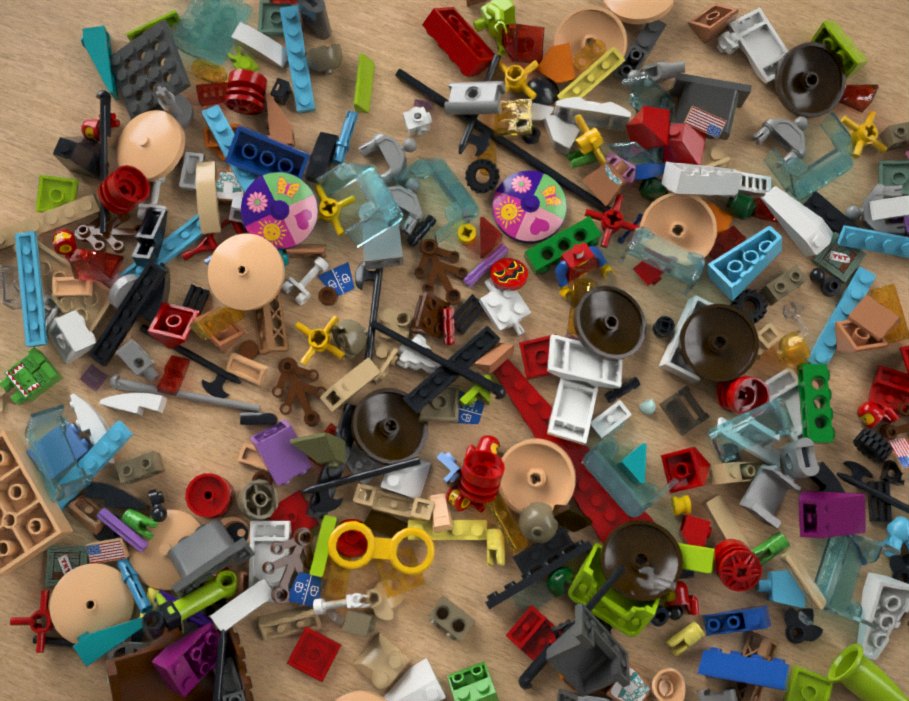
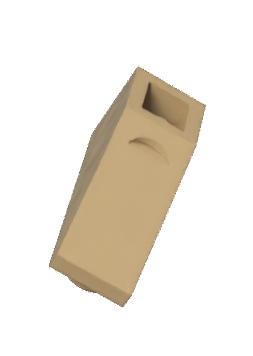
(350, 385)
(734, 472)

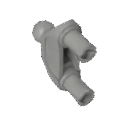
(660, 71)
(787, 134)
(392, 152)
(878, 192)
(408, 204)

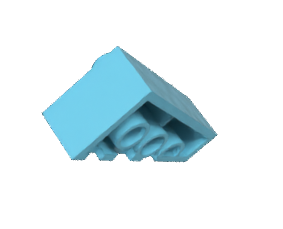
(744, 262)

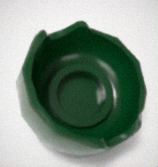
(558, 578)

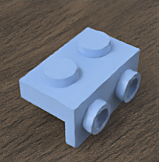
(449, 461)

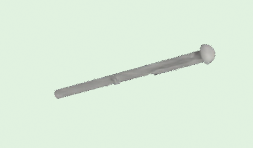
(117, 383)

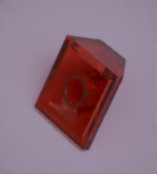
(523, 43)
(95, 265)

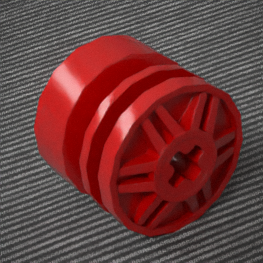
(246, 92)
(123, 189)
(742, 394)
(481, 476)
(733, 555)

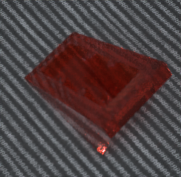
(859, 96)
(489, 237)

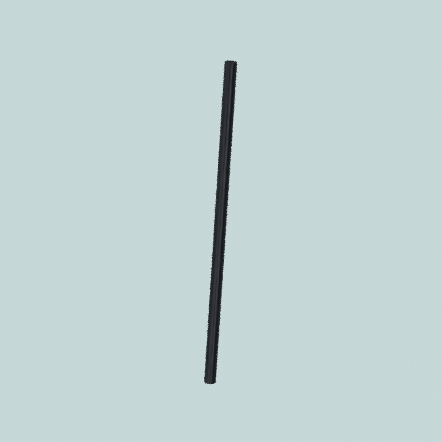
(507, 144)

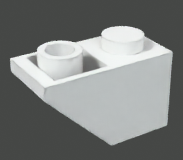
(560, 134)

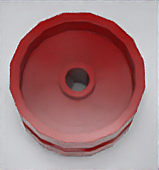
(198, 499)

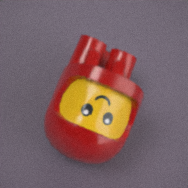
(91, 127)
(64, 243)
(872, 414)
(486, 443)
(459, 502)
(681, 596)

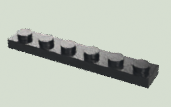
(128, 313)
(443, 377)
(343, 432)
(544, 569)

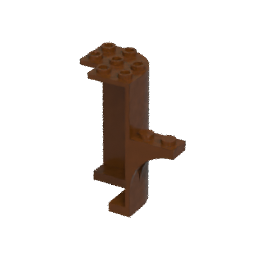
(136, 678)

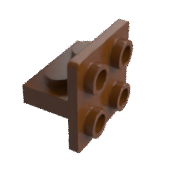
(429, 315)

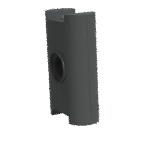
(315, 17)

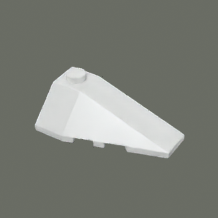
(801, 224)
(884, 605)
(417, 684)

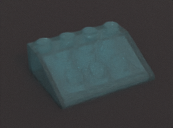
(208, 28)

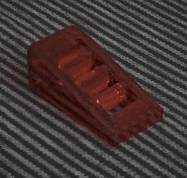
(208, 88)

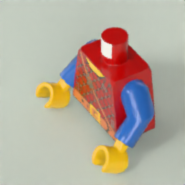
(578, 263)

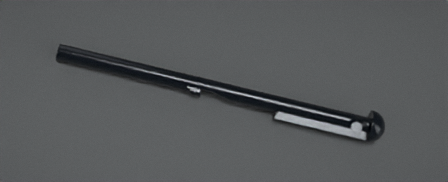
(105, 131)
(465, 372)
(540, 661)

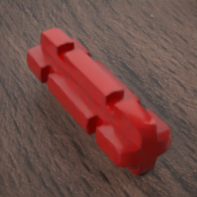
(448, 326)

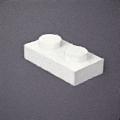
(188, 173)
(610, 419)

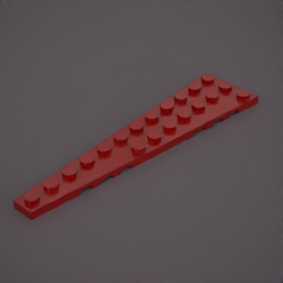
(588, 492)

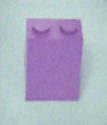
(278, 454)

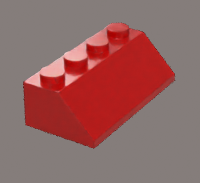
(458, 40)

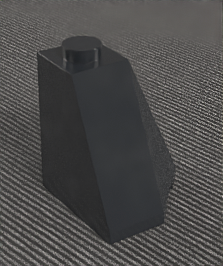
(80, 155)

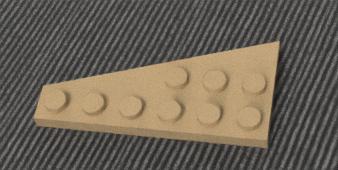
(91, 308)

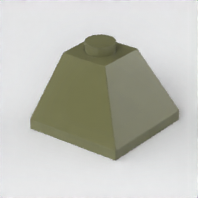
(323, 449)

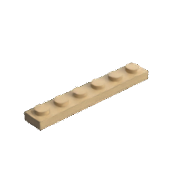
(51, 219)

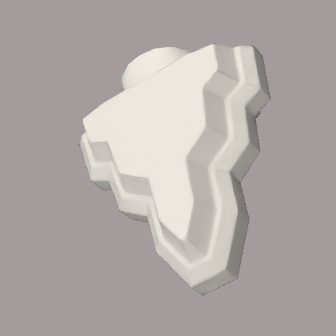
(415, 360)

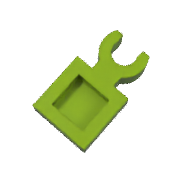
(243, 62)

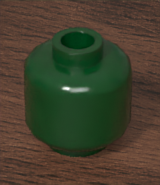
(652, 189)
(741, 206)

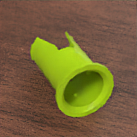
(863, 676)

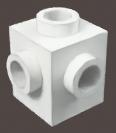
(417, 121)

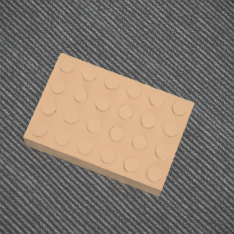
(27, 514)

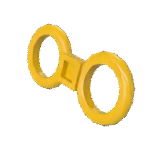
(381, 548)

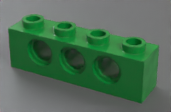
(584, 228)
(807, 395)

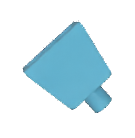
(782, 589)

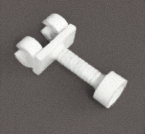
(143, 208)
(320, 265)
(352, 601)

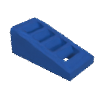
(648, 170)

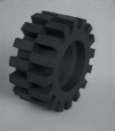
(471, 176)
(760, 305)
(873, 445)

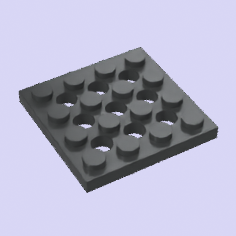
(158, 74)

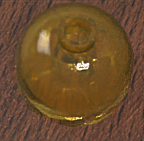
(793, 350)

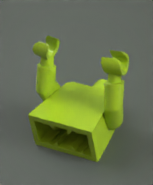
(495, 17)

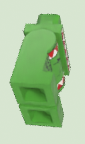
(30, 377)

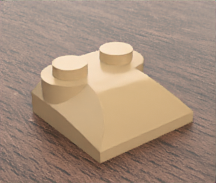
(381, 662)

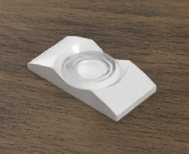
(759, 43)
(595, 114)
(574, 362)
(786, 385)
(572, 410)
(262, 536)

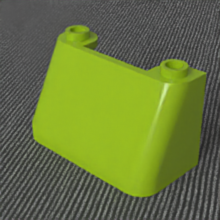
(617, 611)

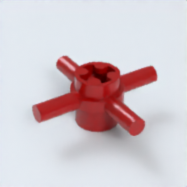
(613, 214)
(32, 621)

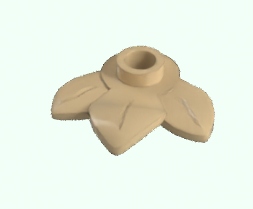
(392, 320)
(383, 606)

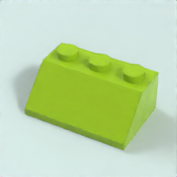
(833, 36)

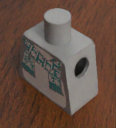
(133, 354)

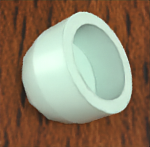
(647, 406)

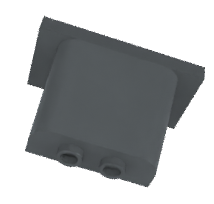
(709, 95)
(205, 554)
(589, 655)

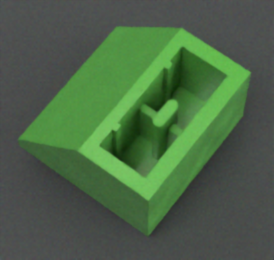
(472, 684)

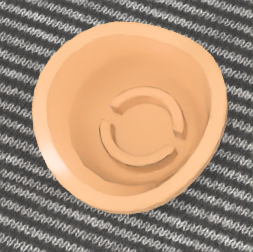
(668, 685)

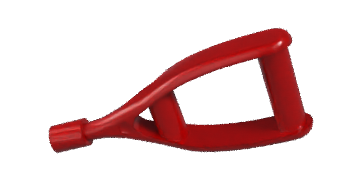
(211, 241)

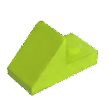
(470, 397)

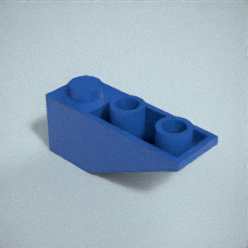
(737, 620)

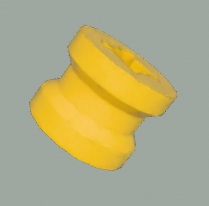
(467, 239)
(680, 505)

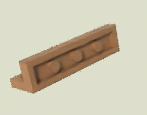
(265, 329)
(767, 649)

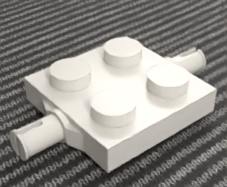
(504, 308)

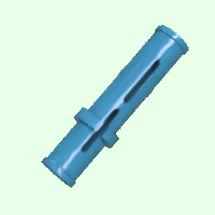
(342, 144)
(130, 578)

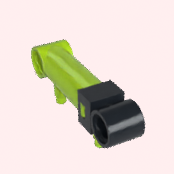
(172, 614)

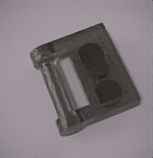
(679, 414)

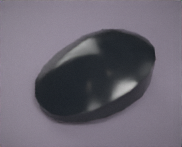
(545, 90)

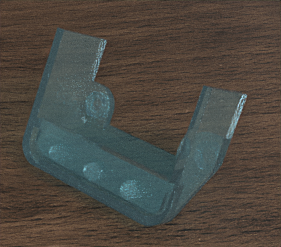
(647, 93)
(804, 180)
(462, 207)
(376, 214)
(665, 256)
(749, 429)
(54, 455)
(616, 483)
(840, 570)

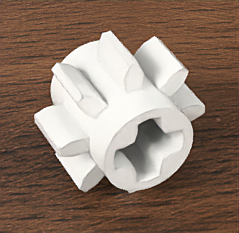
(728, 42)

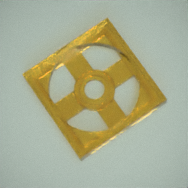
(513, 129)
(390, 592)

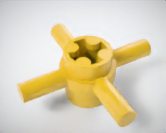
(516, 78)
(863, 134)
(589, 140)
(327, 203)
(319, 333)

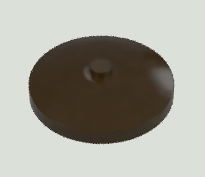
(810, 80)
(609, 323)
(719, 343)
(387, 427)
(639, 546)

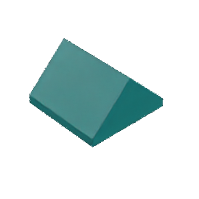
(635, 465)

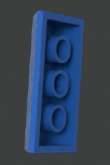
(264, 154)
(744, 669)

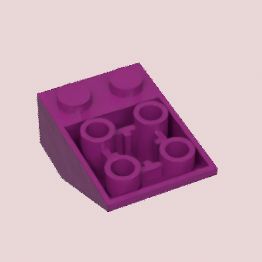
(831, 514)
(188, 659)

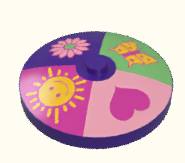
(529, 207)
(279, 209)

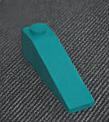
(98, 45)
(100, 642)

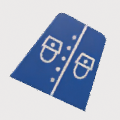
(338, 278)
(470, 414)
(305, 589)

